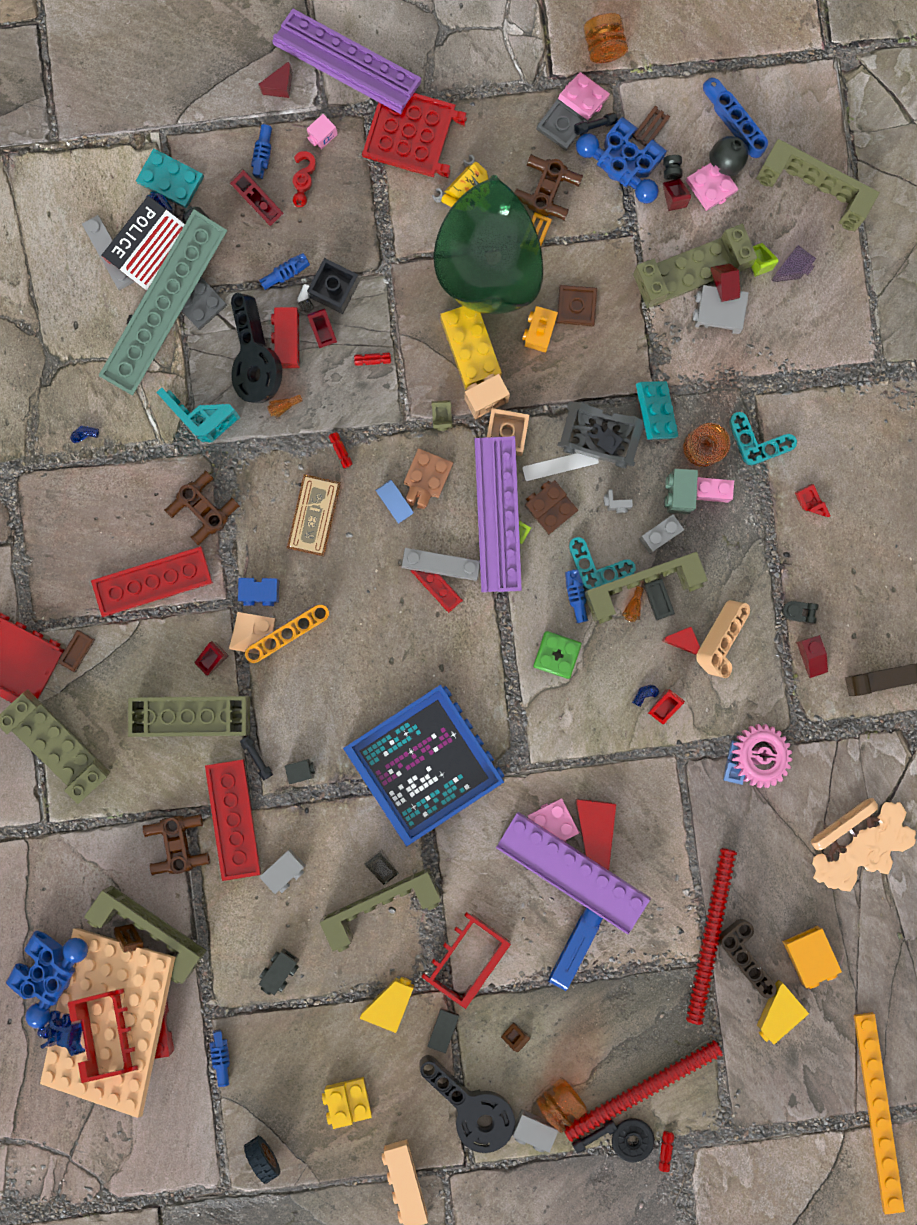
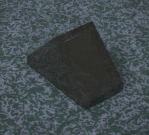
(381, 867)

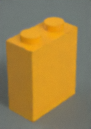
(812, 957)

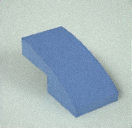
(394, 501)
(730, 773)

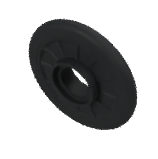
(636, 1152)

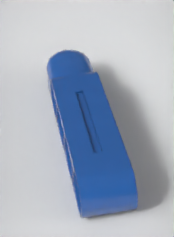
(736, 126)
(575, 949)

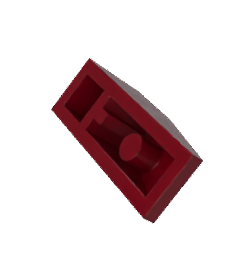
(256, 197)

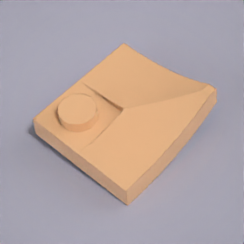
(250, 629)

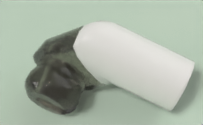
(304, 300)

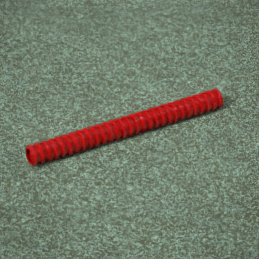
(711, 937)
(643, 1090)

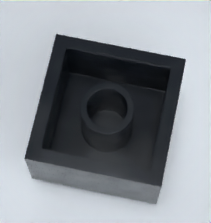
(333, 286)

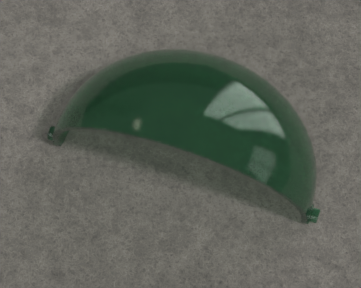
(489, 251)

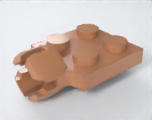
(426, 477)

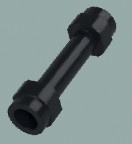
(607, 120)
(247, 743)
(579, 1144)

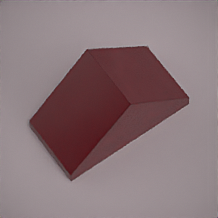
(278, 83)
(676, 194)
(726, 281)
(322, 328)
(211, 658)

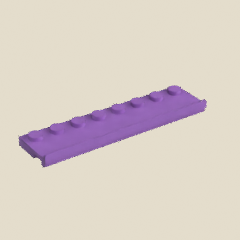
(346, 61)
(498, 514)
(573, 873)

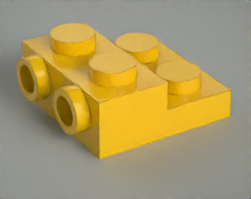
(347, 1102)

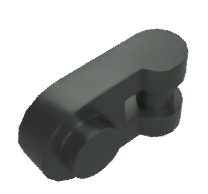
(793, 611)

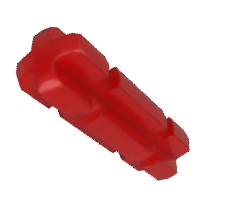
(372, 359)
(340, 450)
(666, 1151)

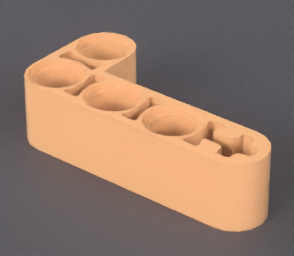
(721, 637)

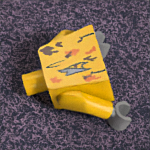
(470, 177)

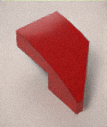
(811, 502)

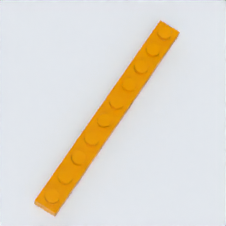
(879, 1113)

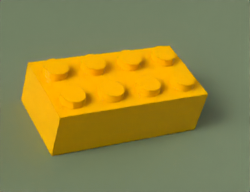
(470, 345)

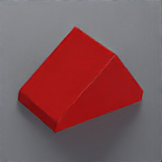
(684, 640)
(666, 706)

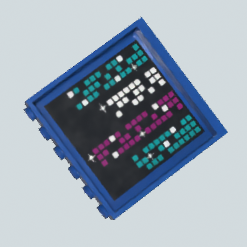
(424, 764)

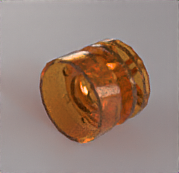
(605, 38)
(713, 437)
(561, 1105)

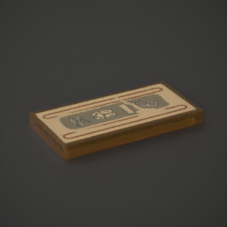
(314, 515)

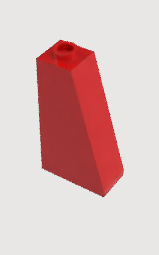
(596, 829)

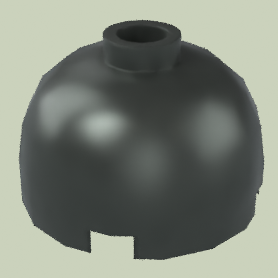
(729, 155)

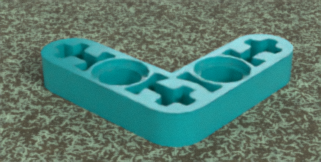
(753, 446)
(597, 574)

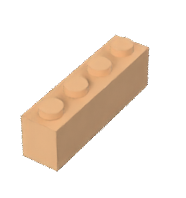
(405, 1183)

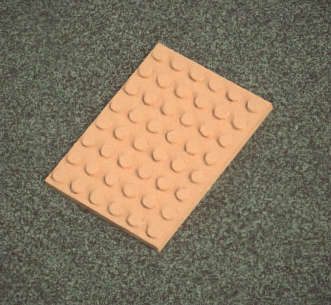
(146, 984)

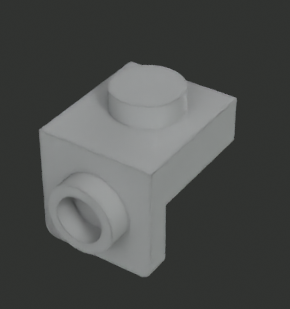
(620, 506)

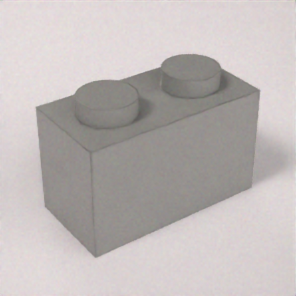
(661, 534)
(283, 871)
(534, 1131)

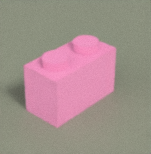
(715, 490)

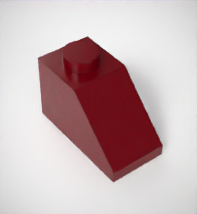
(813, 655)

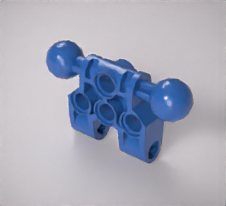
(614, 155)
(54, 969)

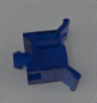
(65, 1035)

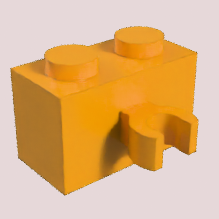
(540, 330)

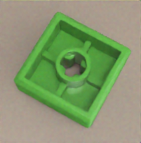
(568, 648)

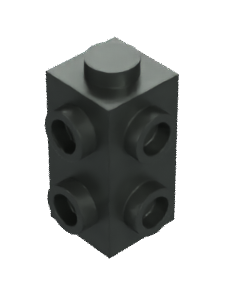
(274, 977)

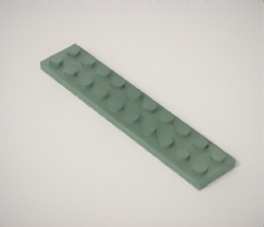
(163, 302)

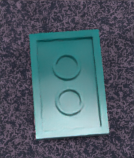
(170, 178)
(657, 410)

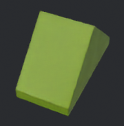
(765, 260)

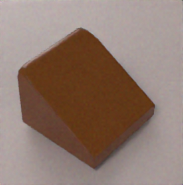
(515, 1037)

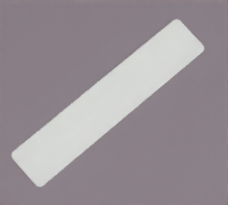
(557, 466)

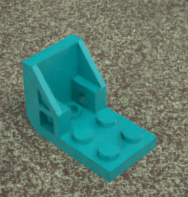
(205, 421)

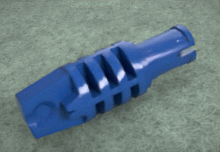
(262, 152)
(285, 271)
(576, 595)
(220, 1058)

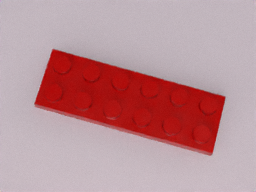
(151, 581)
(233, 820)

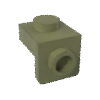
(441, 415)

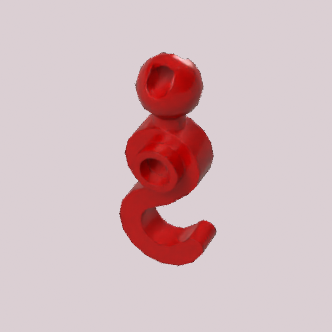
(302, 179)

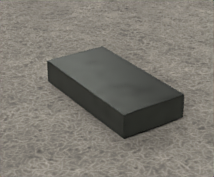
(659, 599)
(443, 1030)

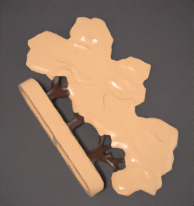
(869, 846)

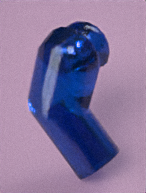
(160, 199)
(83, 432)
(644, 692)
(44, 1031)

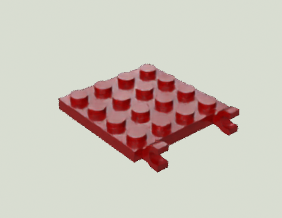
(413, 137)

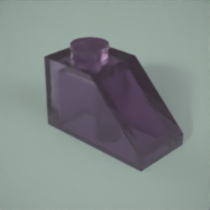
(795, 266)

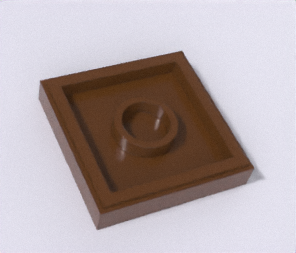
(576, 305)

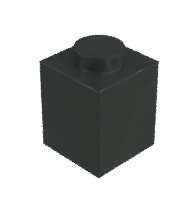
(300, 771)

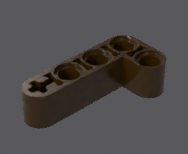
(881, 680)
(748, 962)

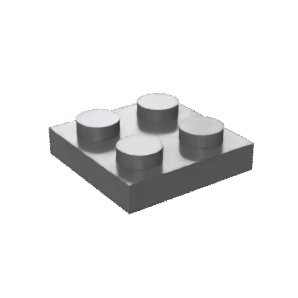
(559, 124)
(203, 304)

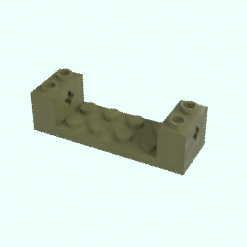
(826, 178)
(692, 268)
(688, 570)
(188, 716)
(54, 745)
(113, 900)
(336, 926)

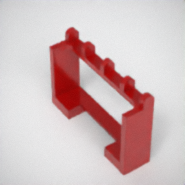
(473, 989)
(79, 1011)

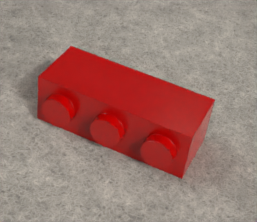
(286, 336)

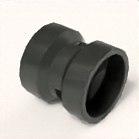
(672, 167)

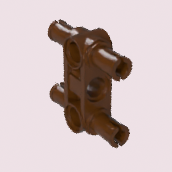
(548, 187)
(202, 507)
(176, 844)

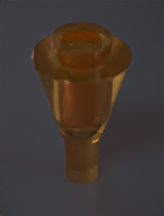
(278, 407)
(633, 609)

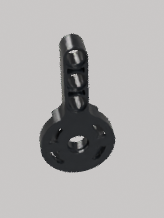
(249, 358)
(470, 1109)

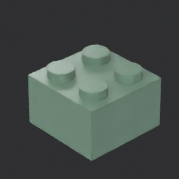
(681, 491)

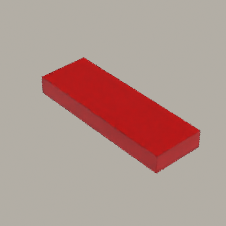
(439, 589)

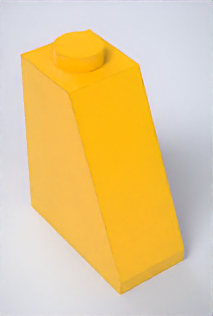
(389, 1005)
(780, 1014)

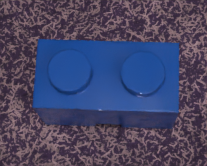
(261, 592)

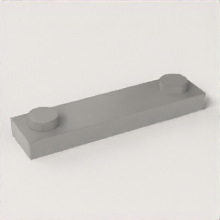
(101, 240)
(440, 564)

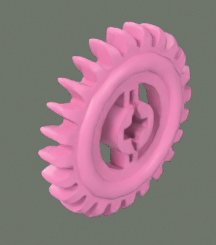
(747, 756)

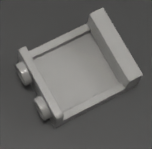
(717, 313)

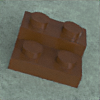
(550, 506)

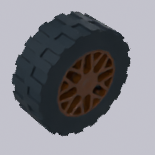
(262, 1159)

